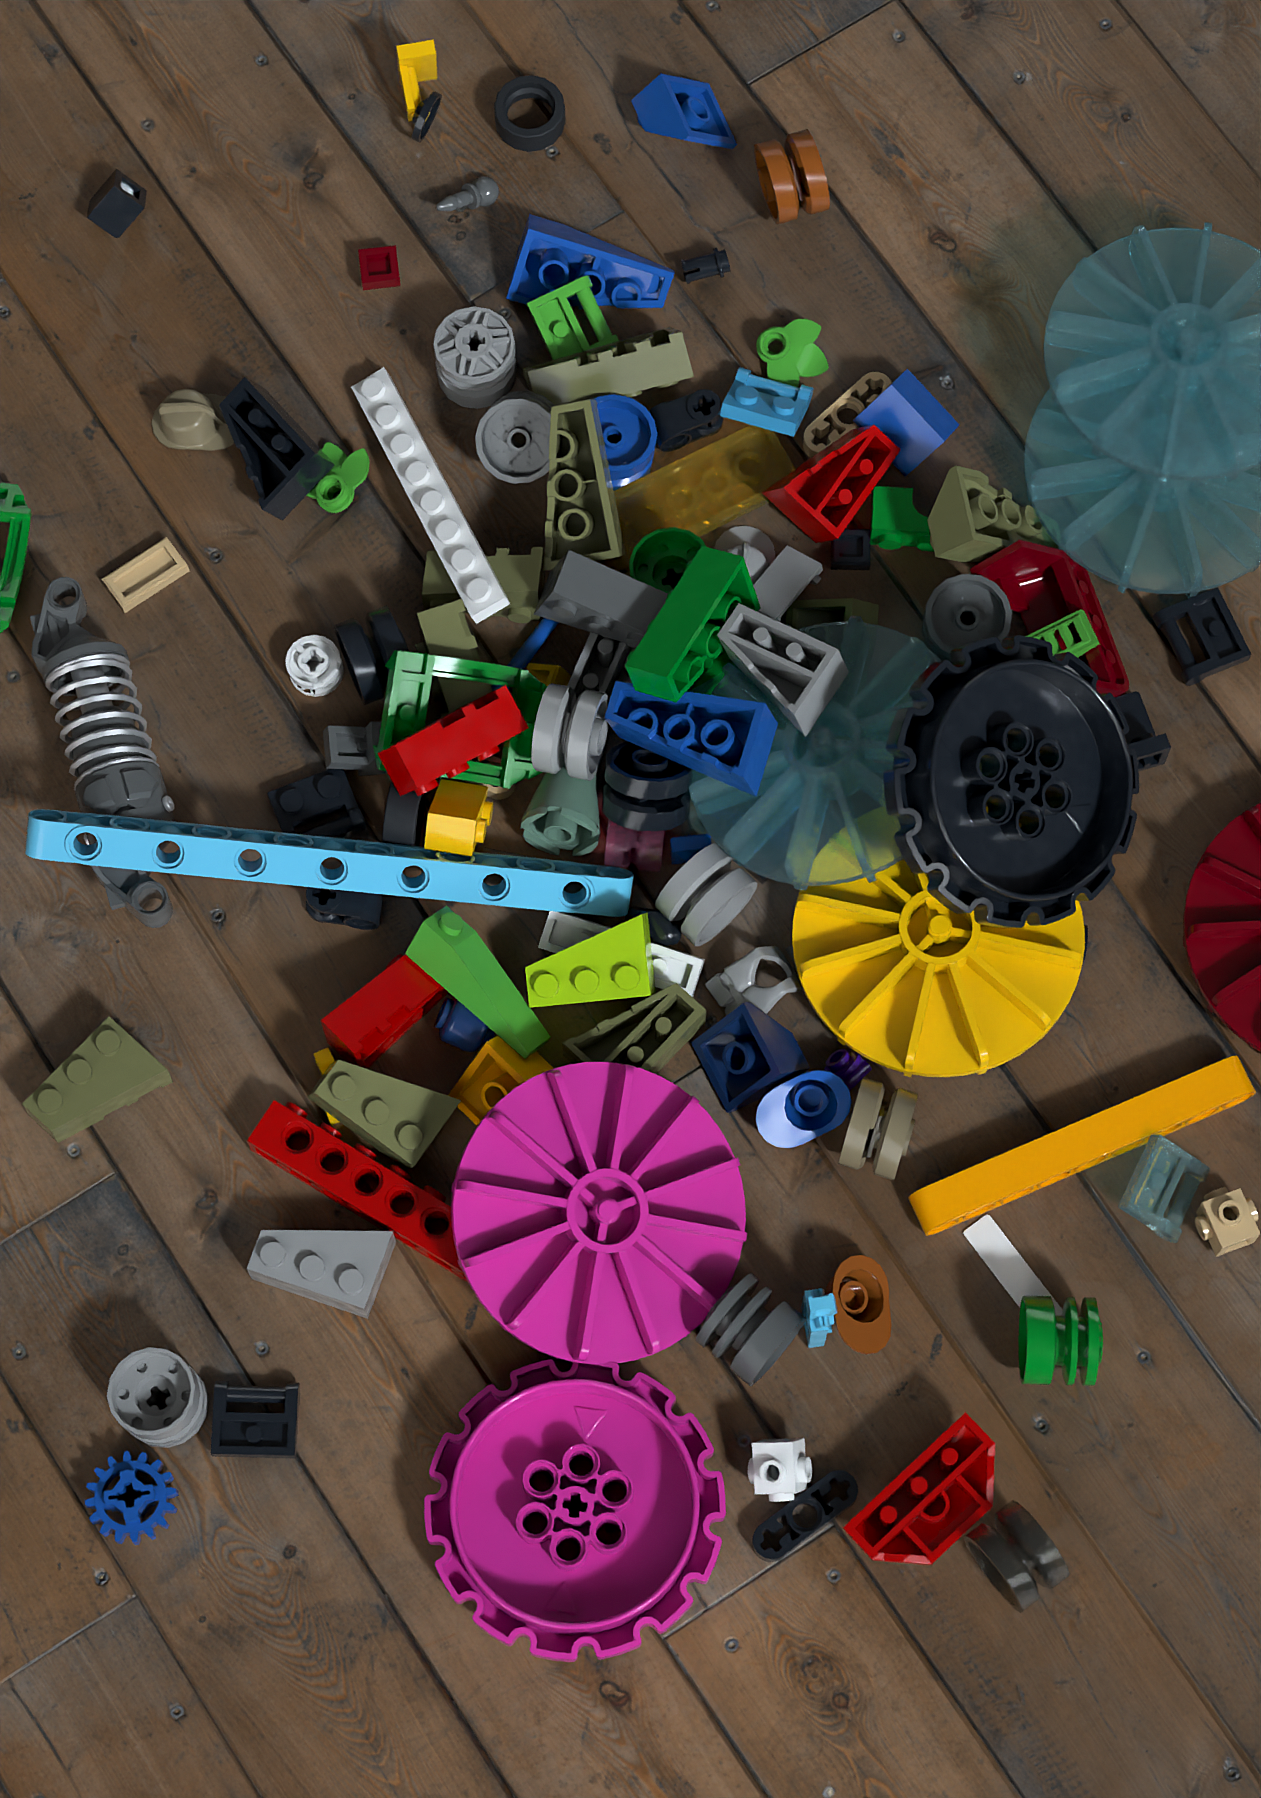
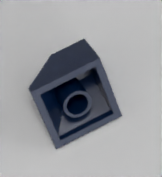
(748, 1056)

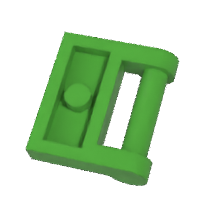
(559, 324)

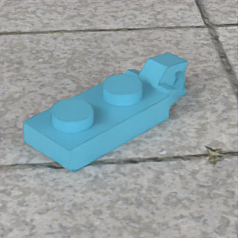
(819, 1315)

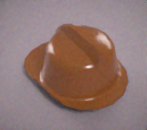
(861, 1304)

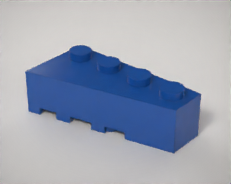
(701, 731)

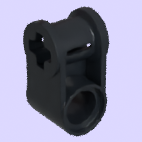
(683, 422)
(345, 908)

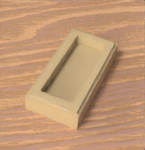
(145, 575)

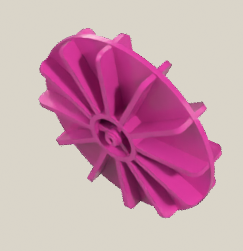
(598, 1213)

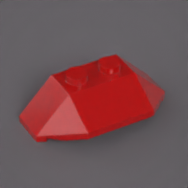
(930, 1500)

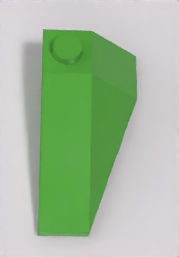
(469, 972)

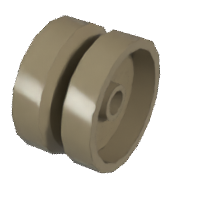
(879, 1129)

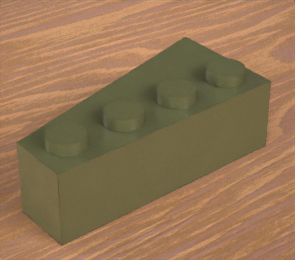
(615, 368)
(579, 488)

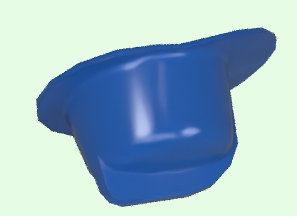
(803, 1108)

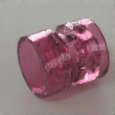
(635, 847)

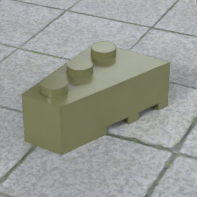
(446, 633)
(94, 1081)

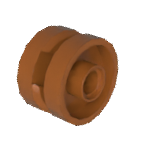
(792, 176)

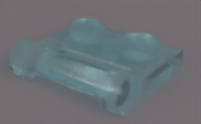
(1155, 1183)

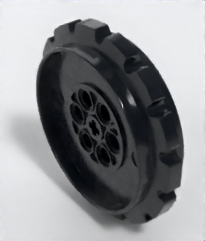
(941, 795)

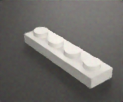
(669, 964)

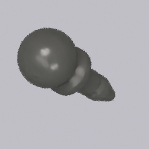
(480, 192)

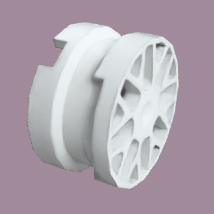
(314, 665)

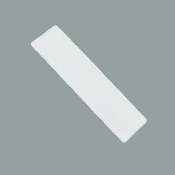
(1005, 1261)

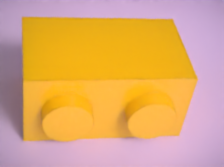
(458, 818)

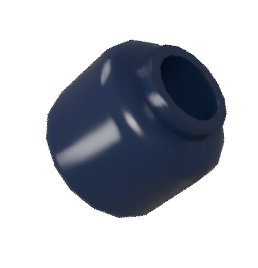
(461, 1027)

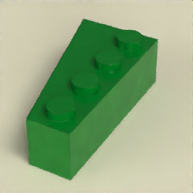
(688, 624)

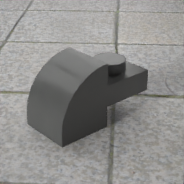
(352, 748)

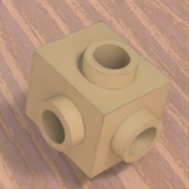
(1231, 1233)

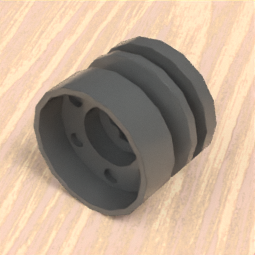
(750, 1329)

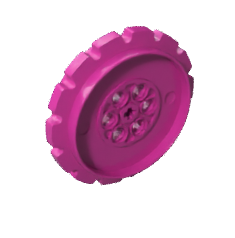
(607, 1589)

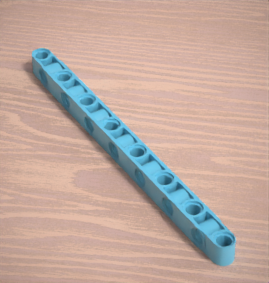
(298, 860)

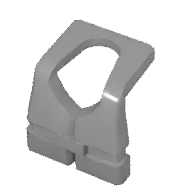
(739, 986)

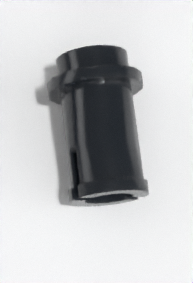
(708, 266)

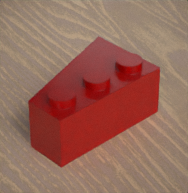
(834, 483)
(453, 741)
(381, 1012)

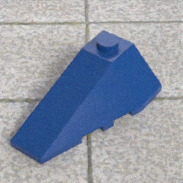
(558, 254)

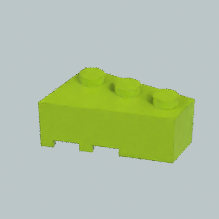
(597, 969)

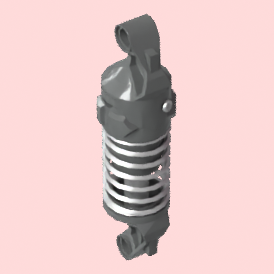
(108, 751)

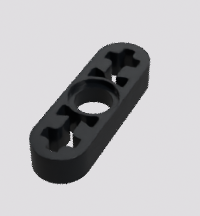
(836, 1505)

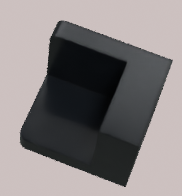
(117, 204)

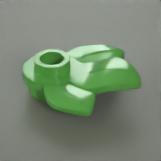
(798, 354)
(343, 477)

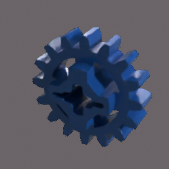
(133, 1516)

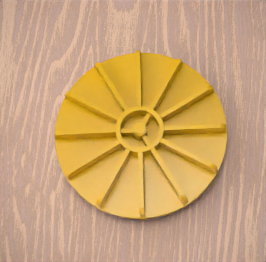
(929, 984)

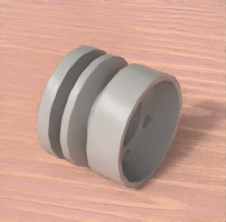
(477, 376)
(135, 1400)

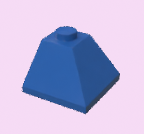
(683, 111)

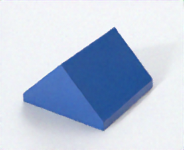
(910, 420)

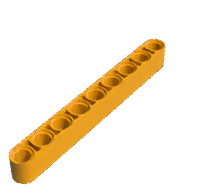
(1081, 1145)

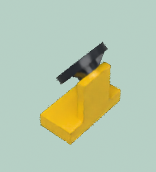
(416, 64)

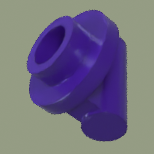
(848, 1066)

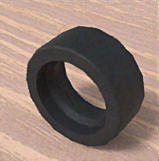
(524, 88)
(403, 817)

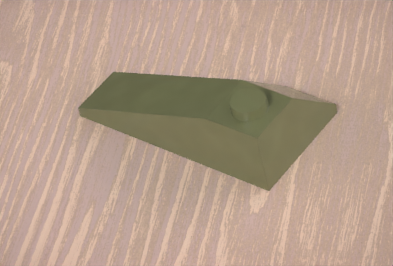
(979, 521)

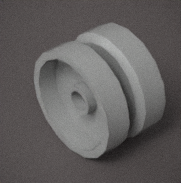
(570, 732)
(706, 894)

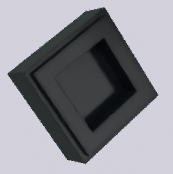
(851, 550)

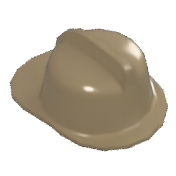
(191, 422)

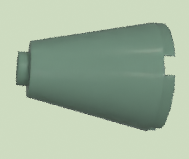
(563, 815)

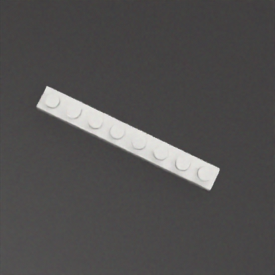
(430, 496)

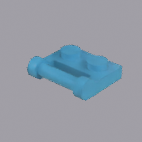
(766, 403)

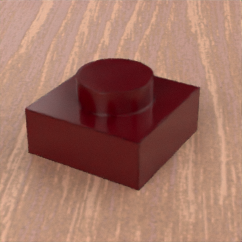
(379, 267)

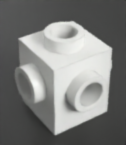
(779, 1468)

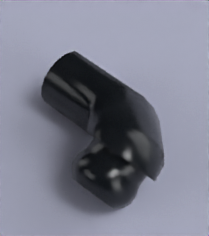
(660, 928)

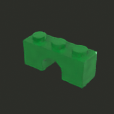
(897, 521)

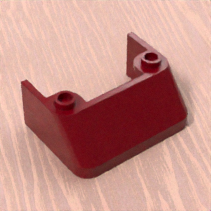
(1048, 587)

